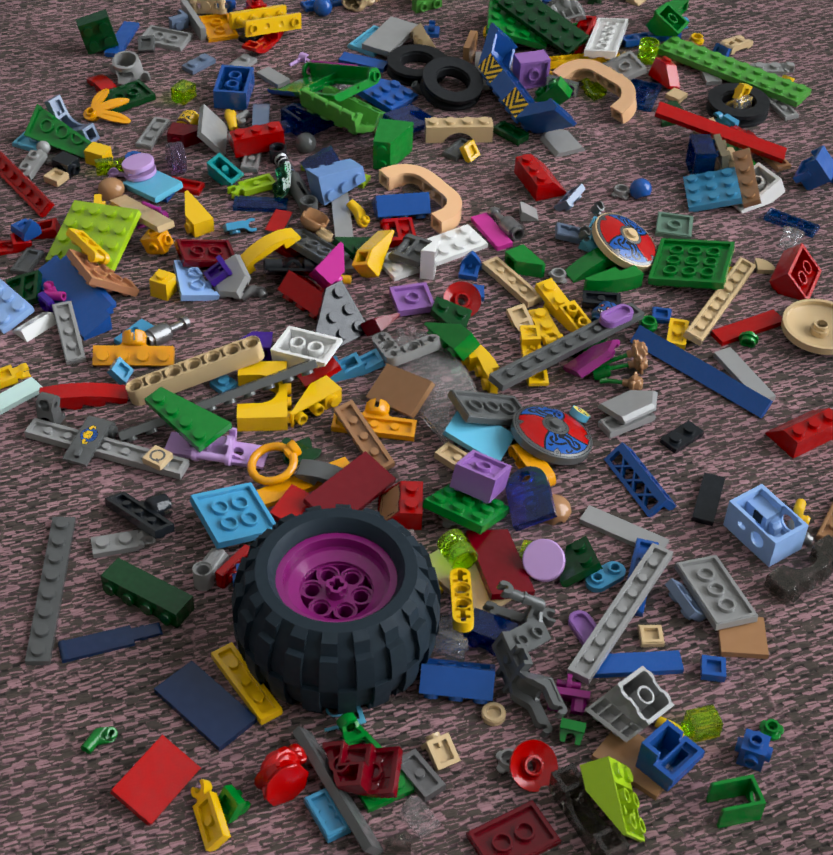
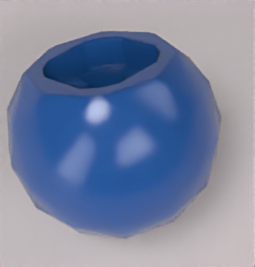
(322, 7)
(640, 188)

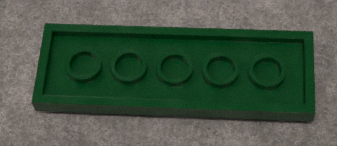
(546, 24)

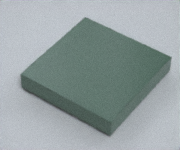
(674, 225)

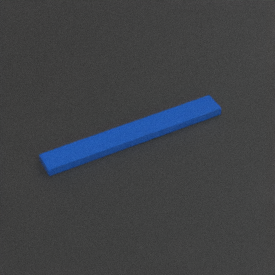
(703, 372)

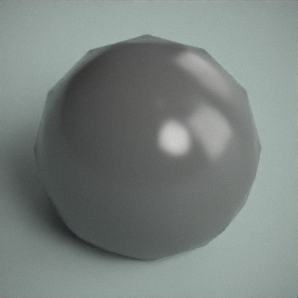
(305, 143)

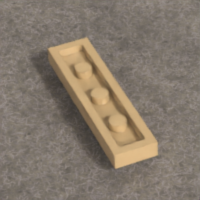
(511, 281)

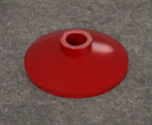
(466, 292)
(543, 762)

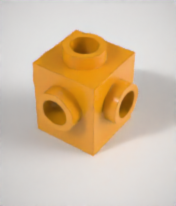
(156, 242)

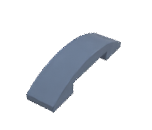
(260, 114)

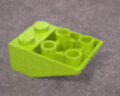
(611, 788)

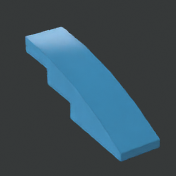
(356, 365)

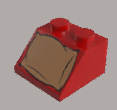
(403, 504)

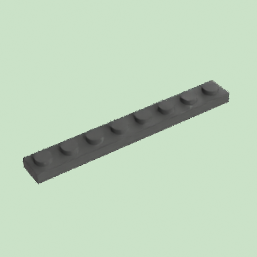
(50, 592)

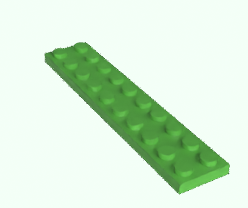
(734, 71)

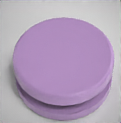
(139, 167)
(544, 560)

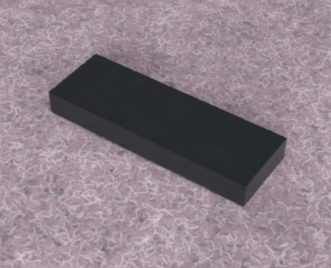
(708, 499)

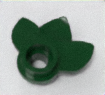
(306, 448)

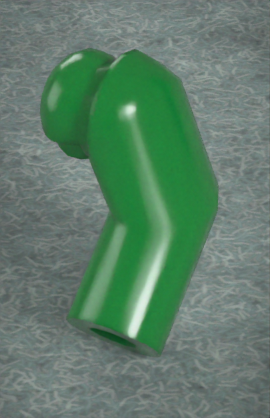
(98, 737)

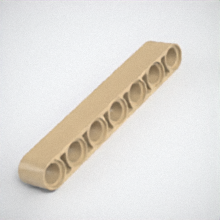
(197, 369)

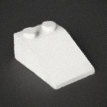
(769, 187)
(301, 345)

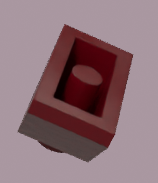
(183, 132)

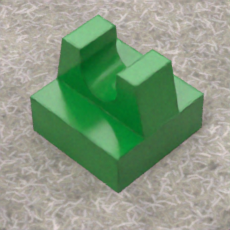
(572, 727)
(232, 803)

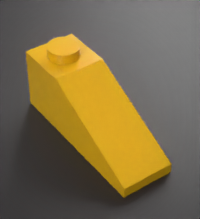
(197, 217)

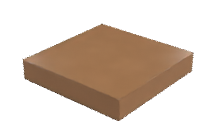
(744, 640)

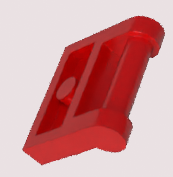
(402, 227)

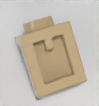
(441, 750)

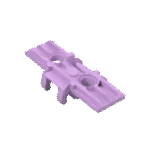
(220, 450)

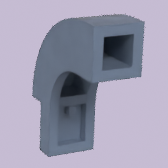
(56, 107)

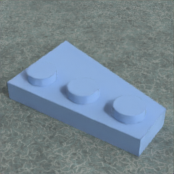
(192, 284)

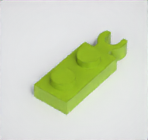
(251, 186)

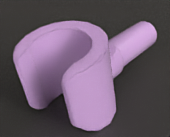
(302, 57)
(114, 172)

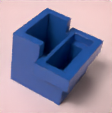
(815, 169)
(668, 755)

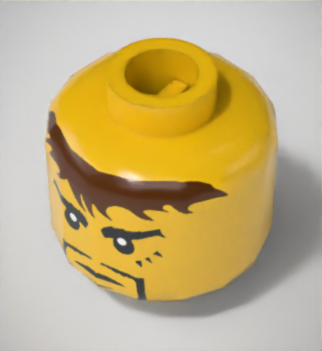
(188, 117)

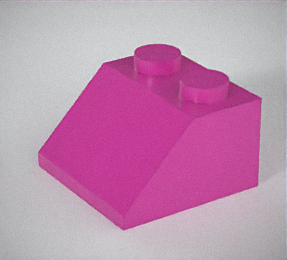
(330, 268)

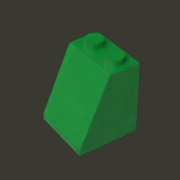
(392, 142)

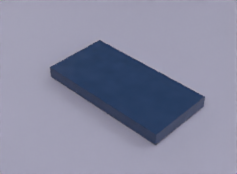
(205, 705)

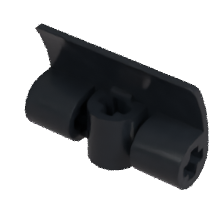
(274, 266)

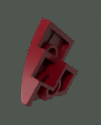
(364, 768)

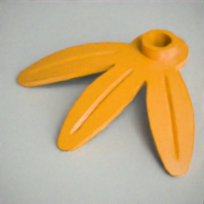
(100, 109)

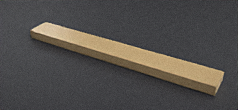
(719, 302)

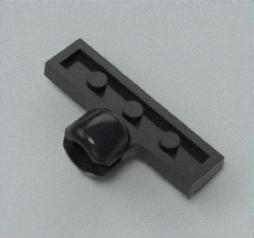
(147, 514)

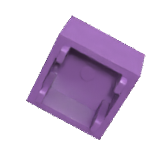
(532, 68)
(480, 476)

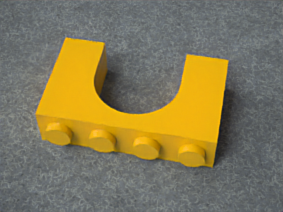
(267, 415)

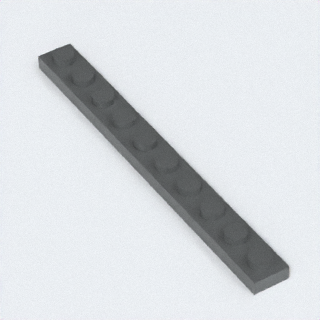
(557, 351)
(227, 397)

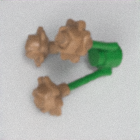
(639, 362)

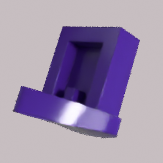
(218, 271)

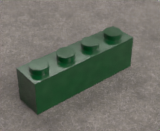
(147, 593)

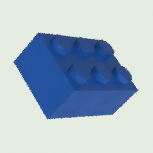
(233, 87)

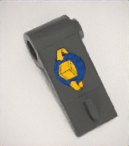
(89, 439)

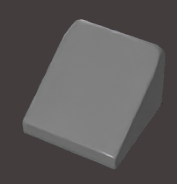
(527, 212)

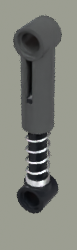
(298, 188)

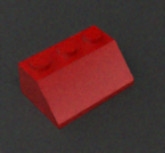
(255, 138)
(537, 178)
(795, 273)
(302, 291)
(804, 432)

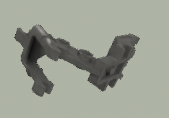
(513, 655)

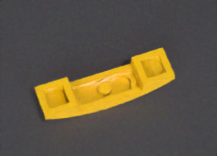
(268, 244)
(531, 341)

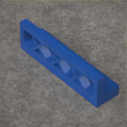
(645, 477)

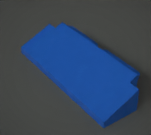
(90, 304)

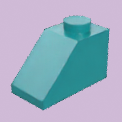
(223, 170)

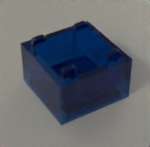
(700, 154)

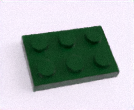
(135, 91)

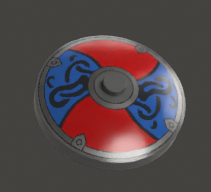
(551, 435)

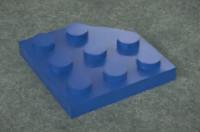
(388, 95)

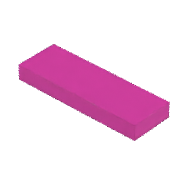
(491, 231)

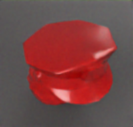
(282, 775)

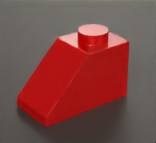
(665, 72)

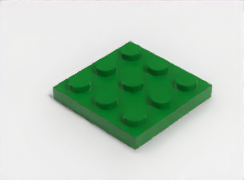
(466, 509)

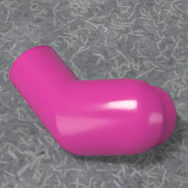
(51, 290)

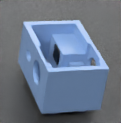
(760, 526)

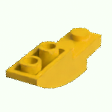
(559, 306)
(483, 364)

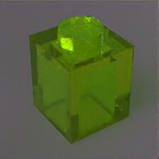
(183, 92)
(702, 723)

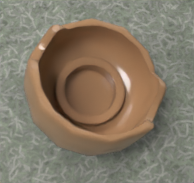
(111, 188)
(313, 219)
(562, 508)

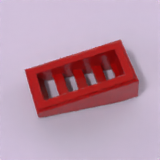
(49, 228)

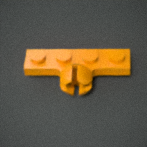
(134, 352)
(381, 423)

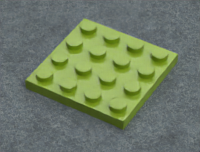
(105, 224)

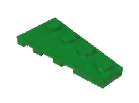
(46, 127)
(189, 420)

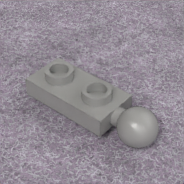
(35, 159)

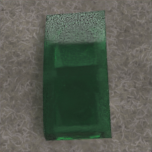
(283, 175)

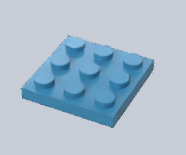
(712, 189)
(232, 514)

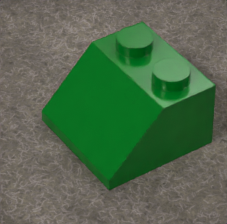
(667, 22)

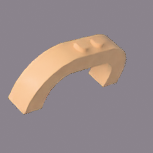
(611, 80)
(450, 201)

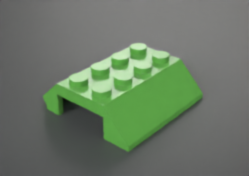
(349, 113)

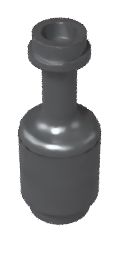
(507, 224)
(163, 332)

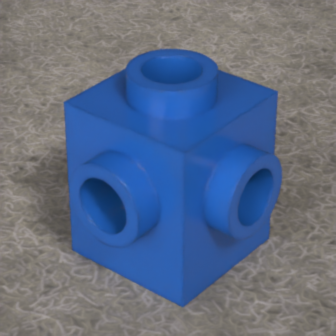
(753, 749)

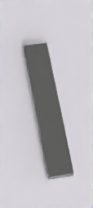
(341, 798)

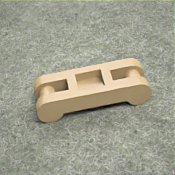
(209, 6)
(737, 43)

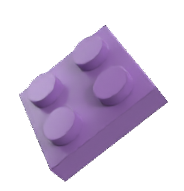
(411, 299)

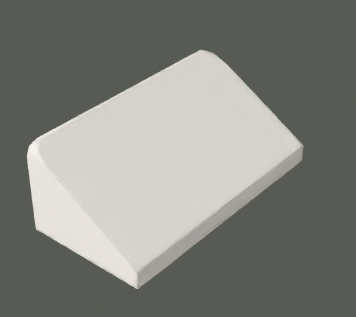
(428, 261)
(35, 326)

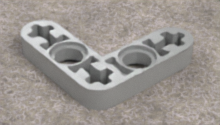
(398, 355)

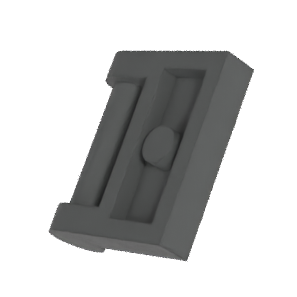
(413, 254)

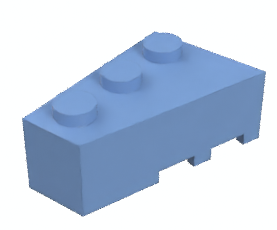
(335, 179)

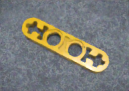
(461, 599)

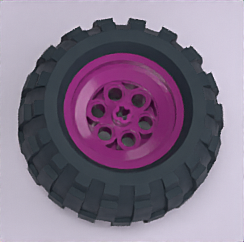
(336, 608)

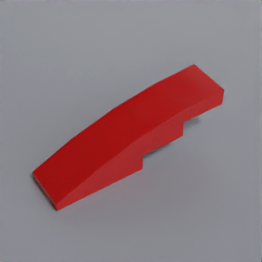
(92, 394)

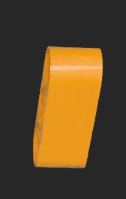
(525, 459)

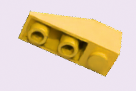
(372, 254)
(318, 397)

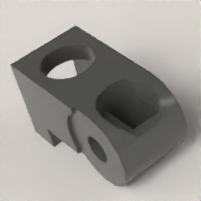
(49, 408)

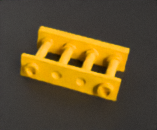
(265, 20)

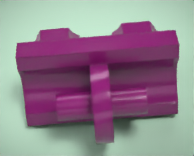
(571, 692)

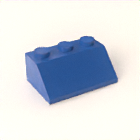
(402, 205)
(457, 680)

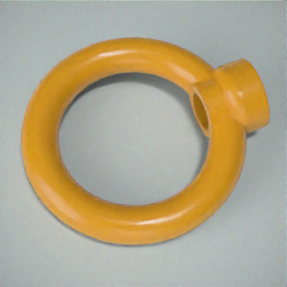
(290, 450)

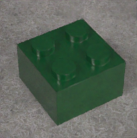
(97, 32)

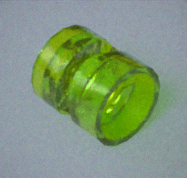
(648, 50)
(457, 550)

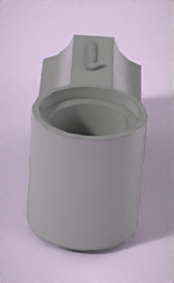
(205, 570)

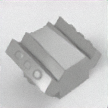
(569, 9)
(631, 705)

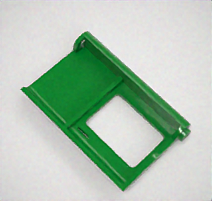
(328, 74)

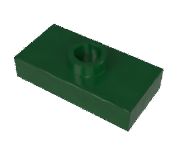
(510, 132)

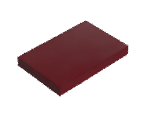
(202, 252)
(515, 833)

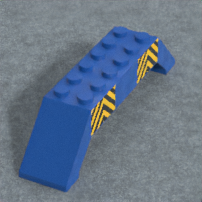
(496, 70)

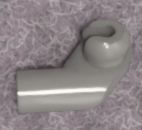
(241, 118)

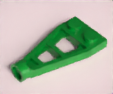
(347, 723)

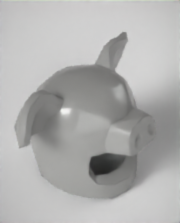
(128, 67)

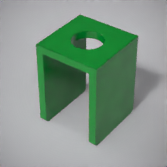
(733, 788)

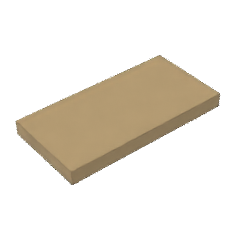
(479, 592)

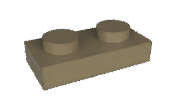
(724, 155)

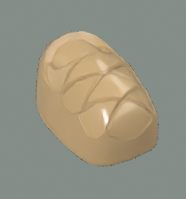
(420, 36)

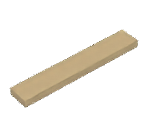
(148, 216)

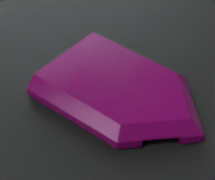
(592, 358)

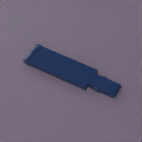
(106, 641)

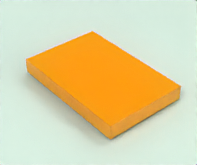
(218, 27)

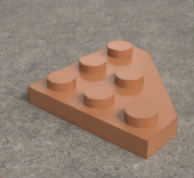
(101, 275)

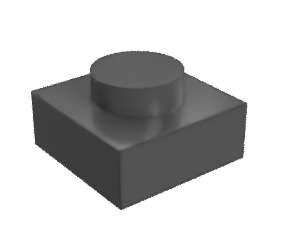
(146, 44)

